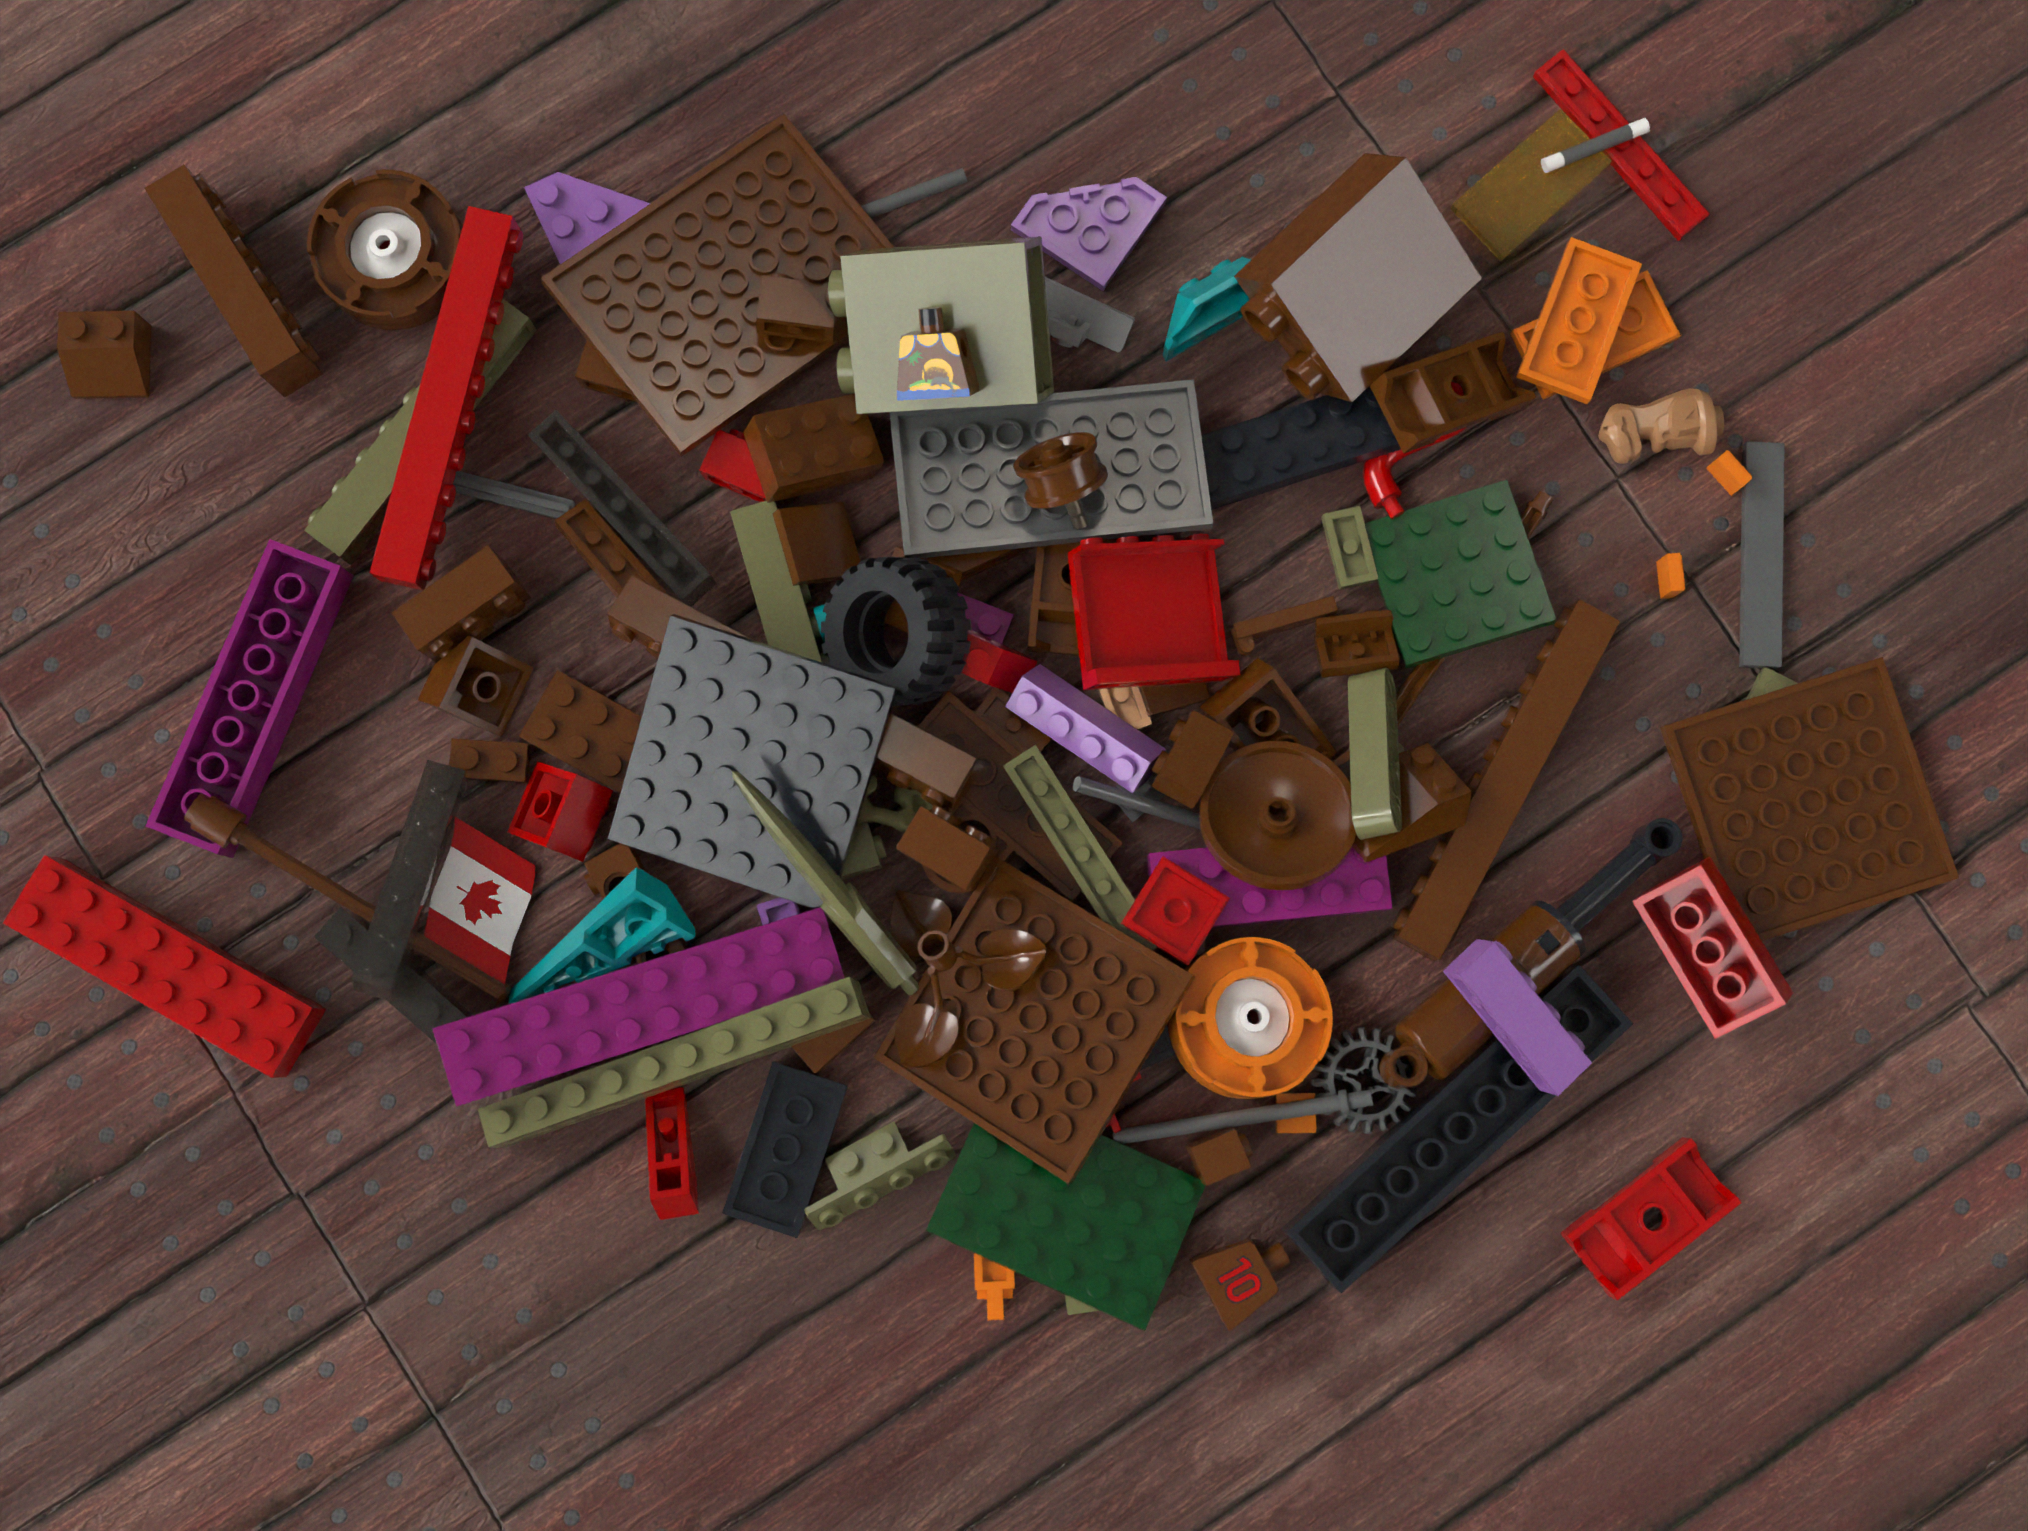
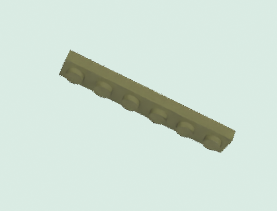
(1072, 839)

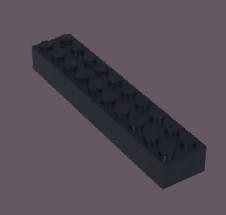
(1441, 1142)

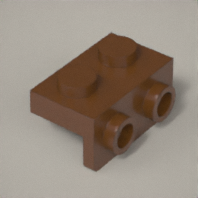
(1355, 643)

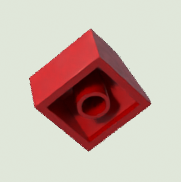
(560, 811)

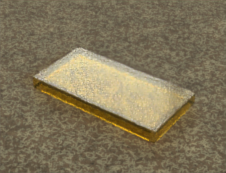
(1519, 195)

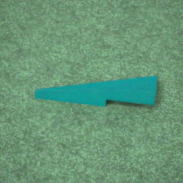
(629, 921)

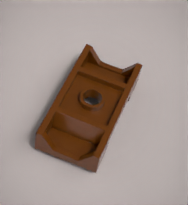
(1424, 406)
(1052, 608)

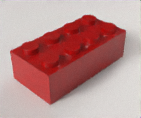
(1713, 948)

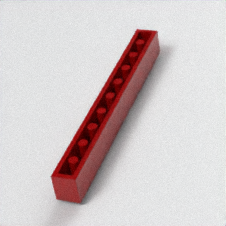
(446, 399)

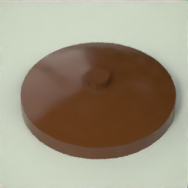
(1278, 815)

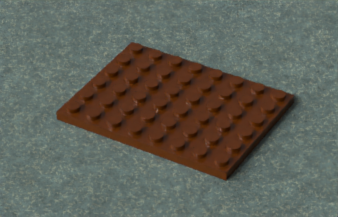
(680, 282)

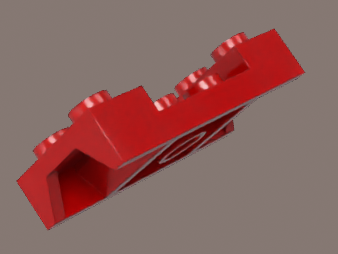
(1619, 1245)

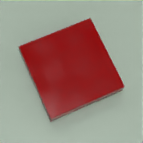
(1175, 911)

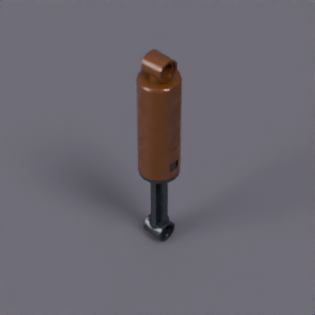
(1542, 945)

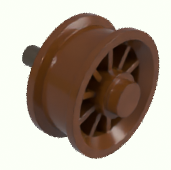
(1062, 473)

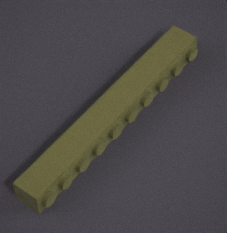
(793, 630)
(674, 1063)

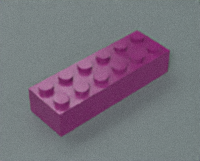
(1348, 891)

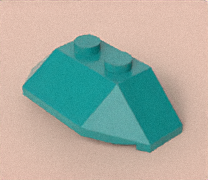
(1205, 307)

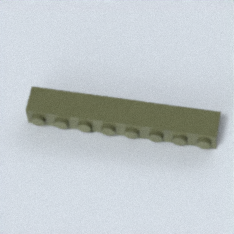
(361, 498)

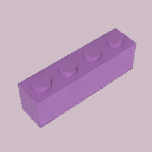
(1085, 727)
(1518, 1016)

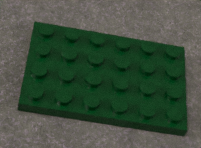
(1093, 1240)

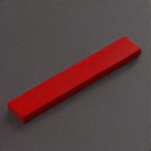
(1631, 159)

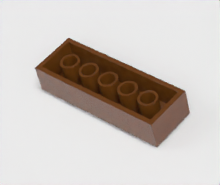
(235, 280)

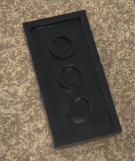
(785, 1149)

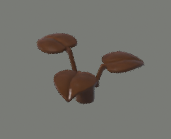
(921, 929)

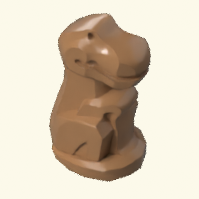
(1670, 422)

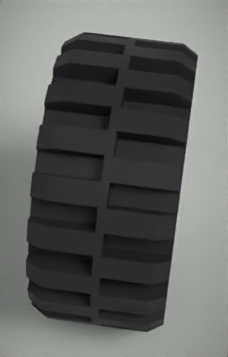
(934, 624)

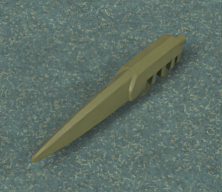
(840, 900)

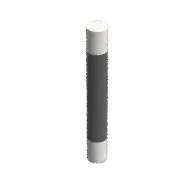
(1595, 145)

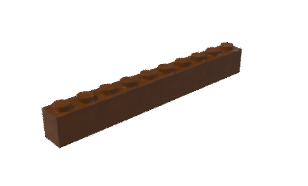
(906, 752)
(1505, 779)

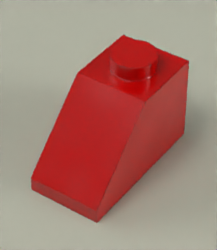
(731, 465)
(995, 663)

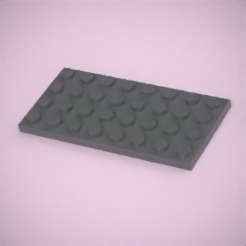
(966, 498)

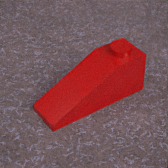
(670, 1155)

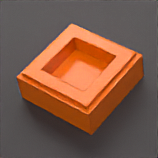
(1729, 472)
(1670, 575)
(1302, 1124)

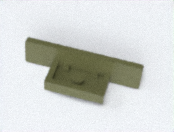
(873, 1170)

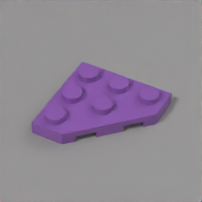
(578, 211)
(1091, 225)

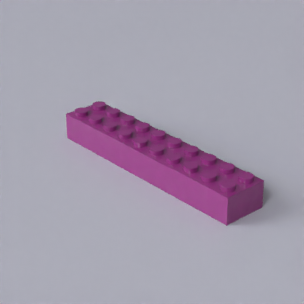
(636, 1006)

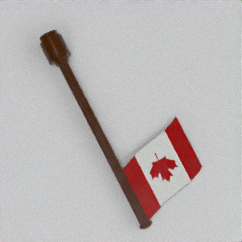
(470, 910)

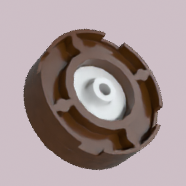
(384, 248)

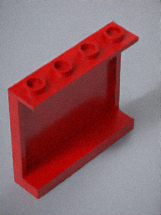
(1149, 612)

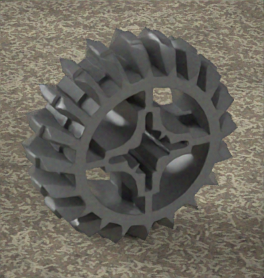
(1369, 1063)

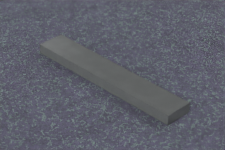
(1762, 556)

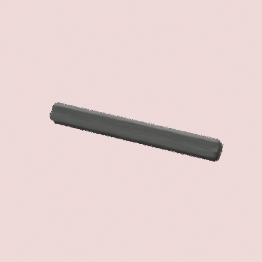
(511, 495)

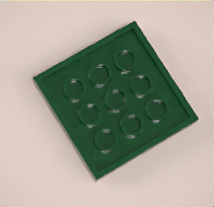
(1458, 574)

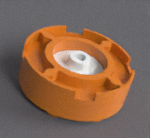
(1287, 1013)

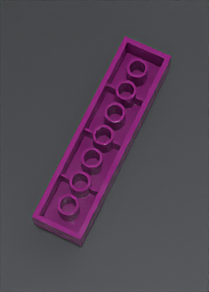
(253, 689)

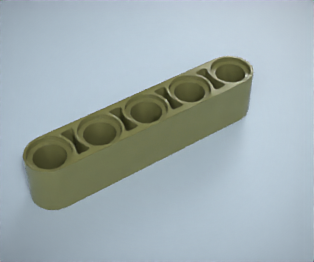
(1374, 754)

